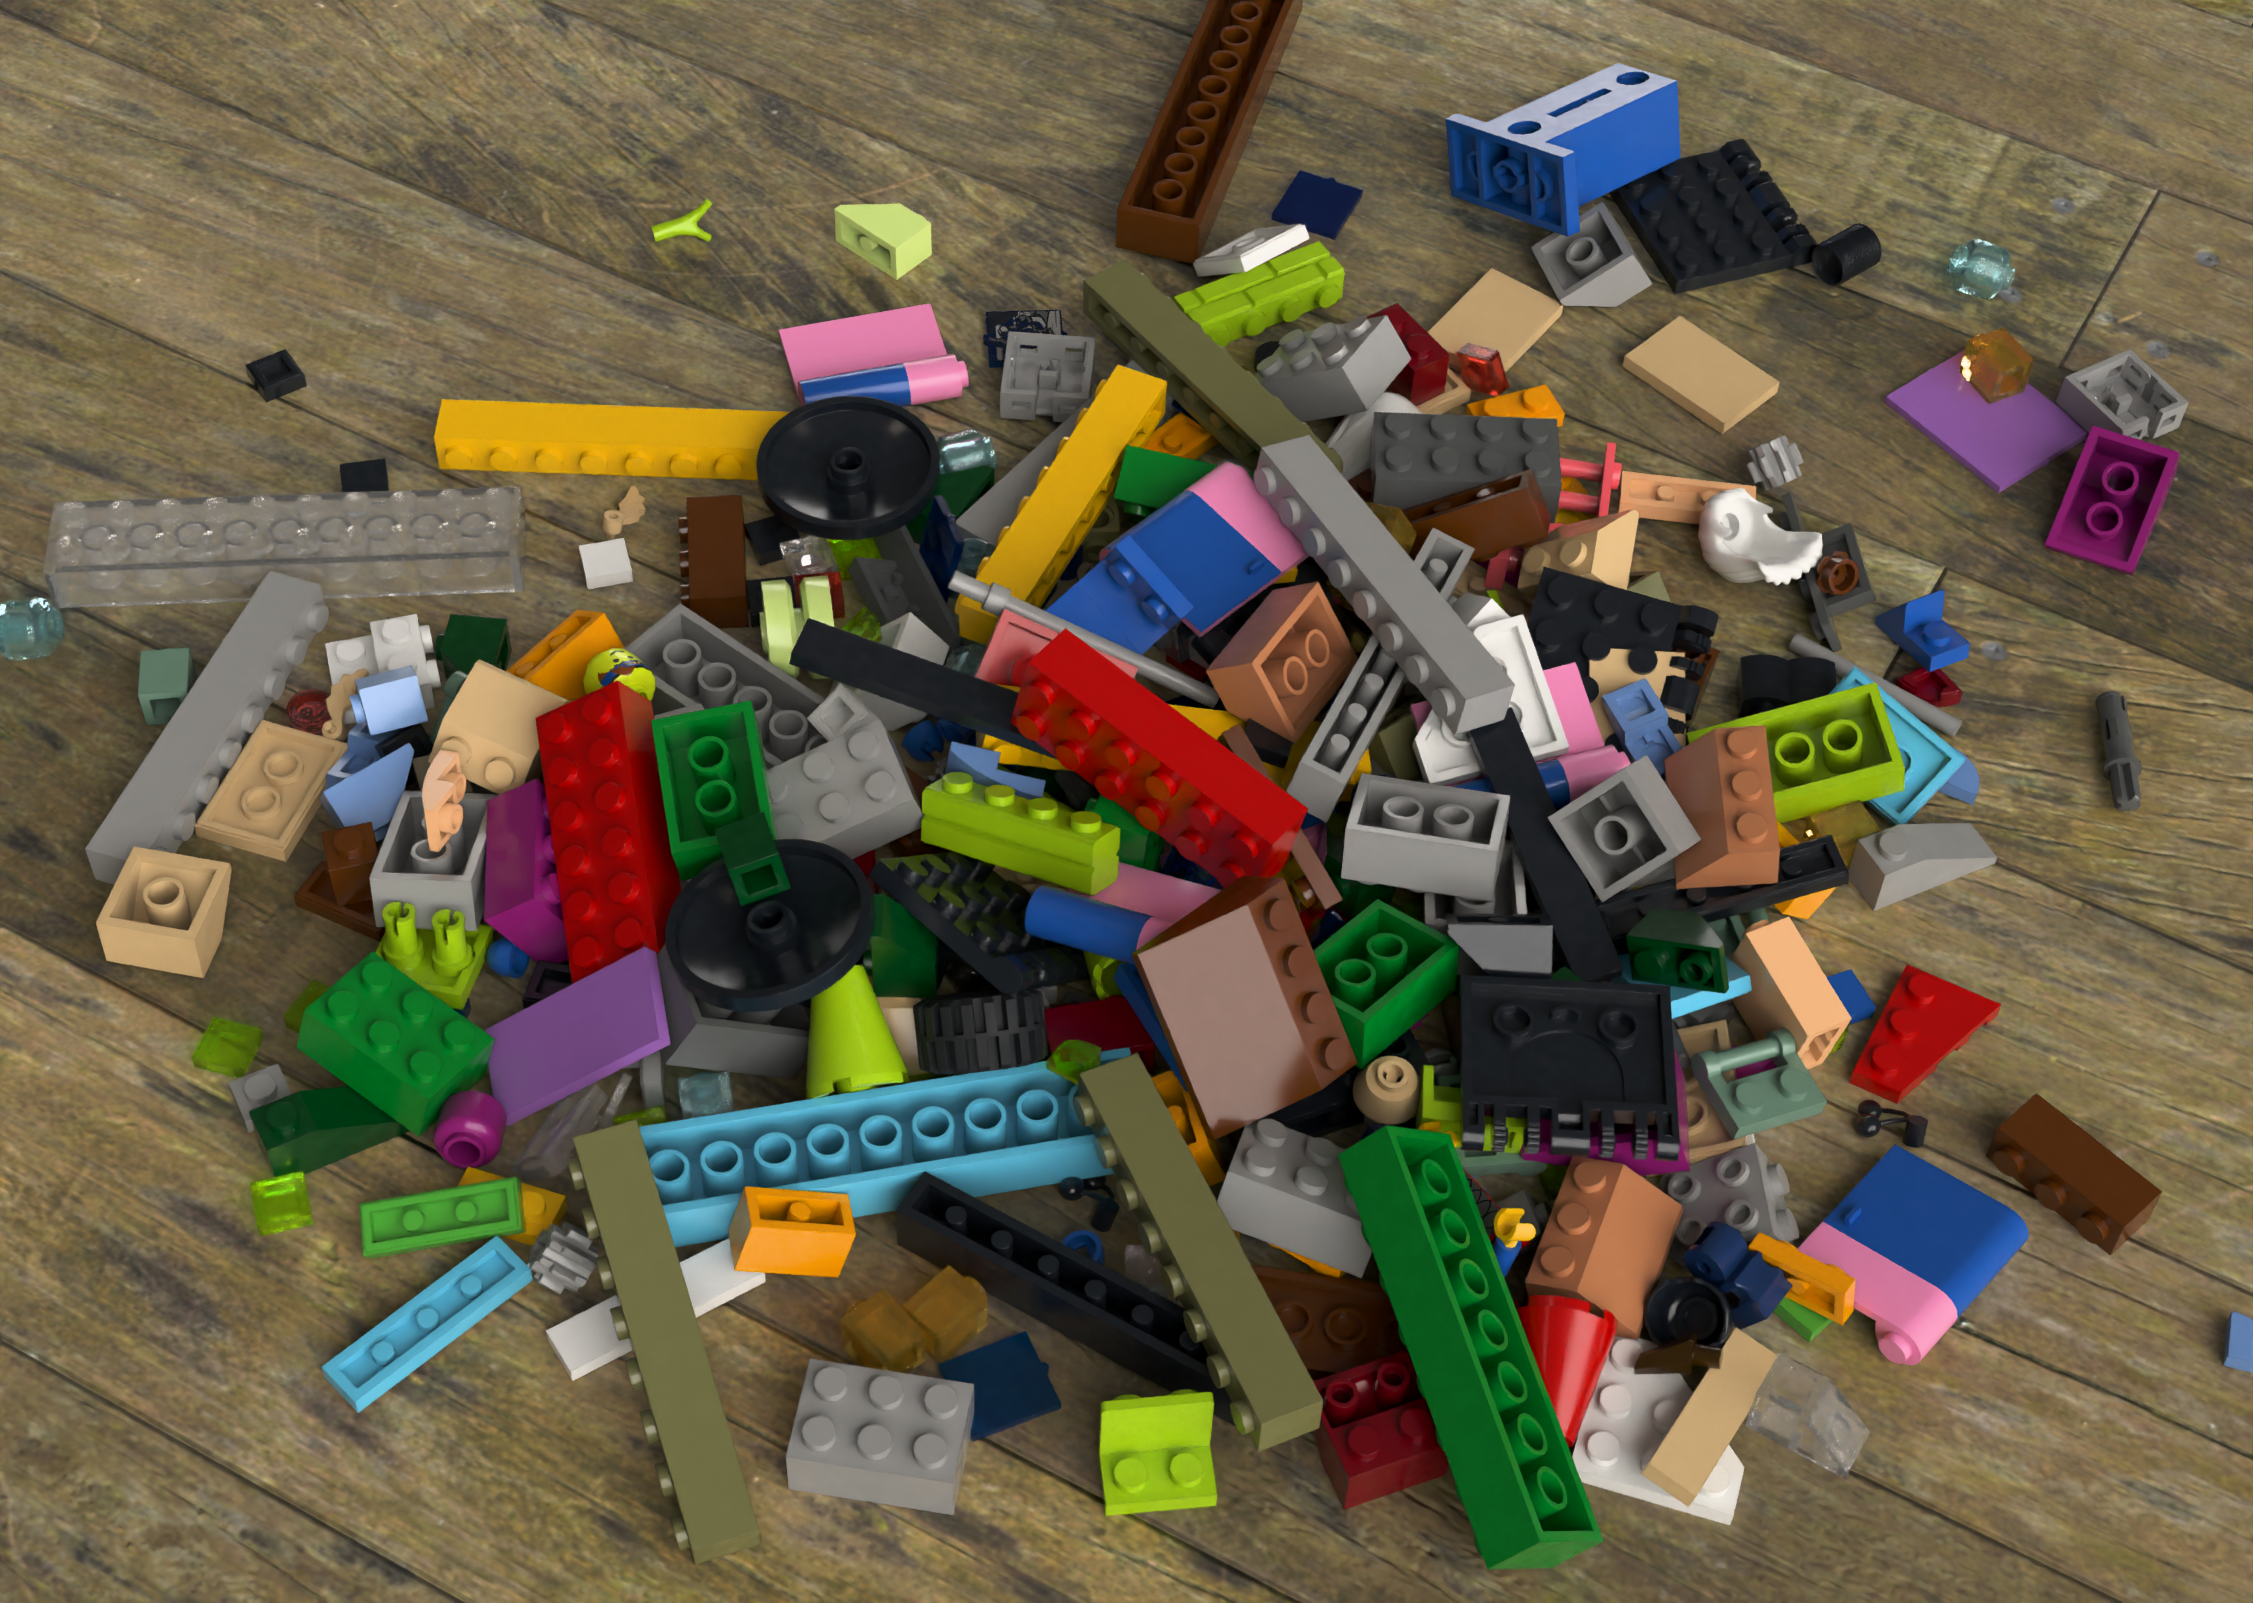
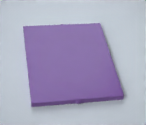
(1991, 440)

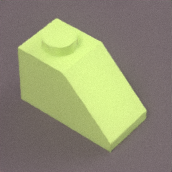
(884, 235)

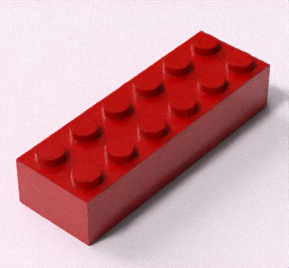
(1155, 762)
(607, 826)

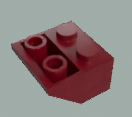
(1377, 1431)

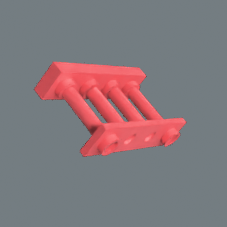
(1608, 478)

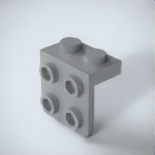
(1732, 1189)

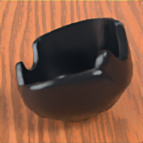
(1688, 1307)

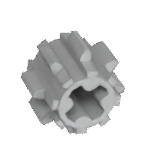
(1774, 463)
(562, 1258)

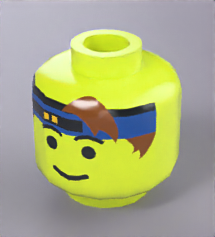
(621, 666)

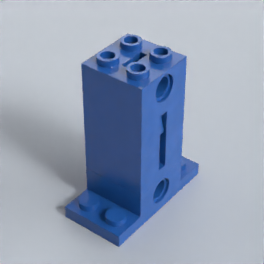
(1566, 147)
(1119, 600)

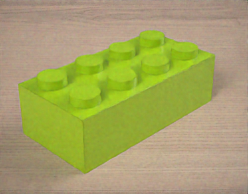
(1827, 751)

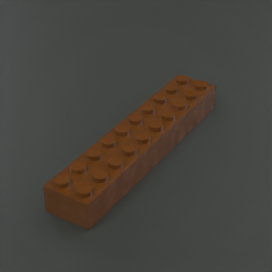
(1204, 127)

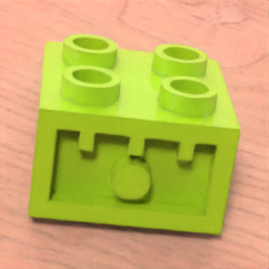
(1156, 1452)

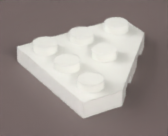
(1449, 757)
(1628, 1424)

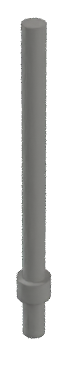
(998, 597)

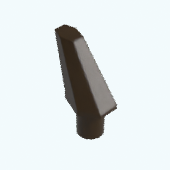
(1679, 1357)

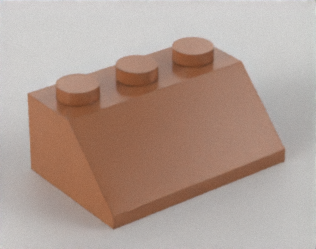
(1284, 661)
(1730, 802)
(1605, 1241)

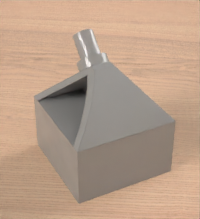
(1624, 828)

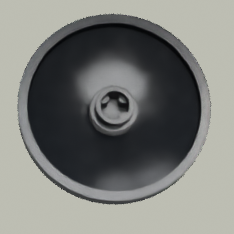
(848, 468)
(776, 946)

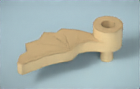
(627, 513)
(339, 703)

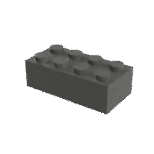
(1441, 454)

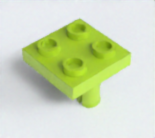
(439, 958)

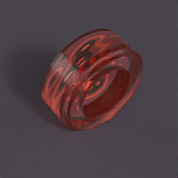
(308, 711)

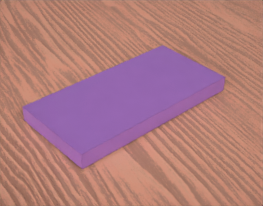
(578, 1035)

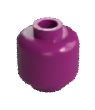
(470, 1129)

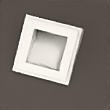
(840, 714)

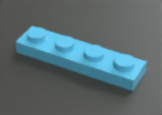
(427, 1324)

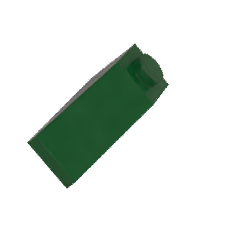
(319, 1128)

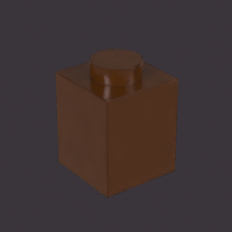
(350, 861)

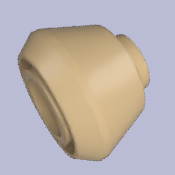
(1387, 1090)

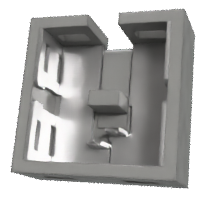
(1046, 378)
(2122, 400)

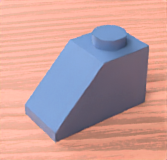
(370, 793)

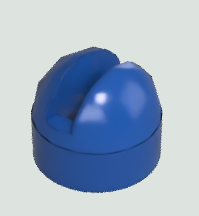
(922, 741)
(507, 958)
(1086, 1239)

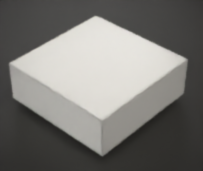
(605, 563)

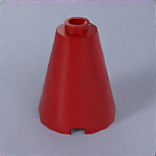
(1569, 1352)

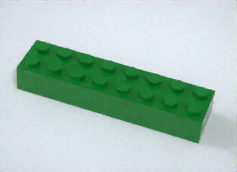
(1469, 1350)

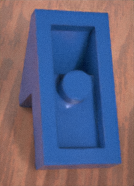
(1923, 633)

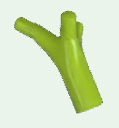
(683, 225)

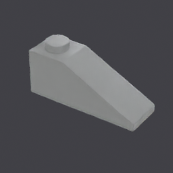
(1915, 859)

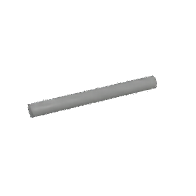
(1919, 708)

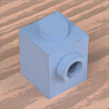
(389, 700)

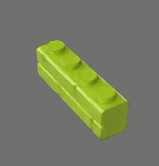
(1265, 295)
(1021, 833)

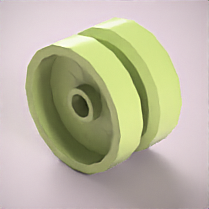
(783, 624)

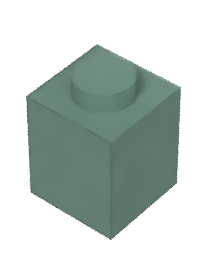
(164, 682)

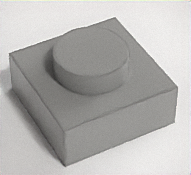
(258, 1090)

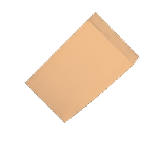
(441, 793)

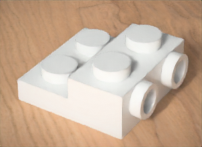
(391, 646)

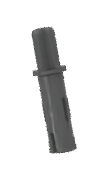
(2121, 764)

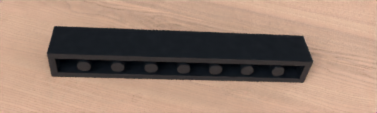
(1056, 1286)

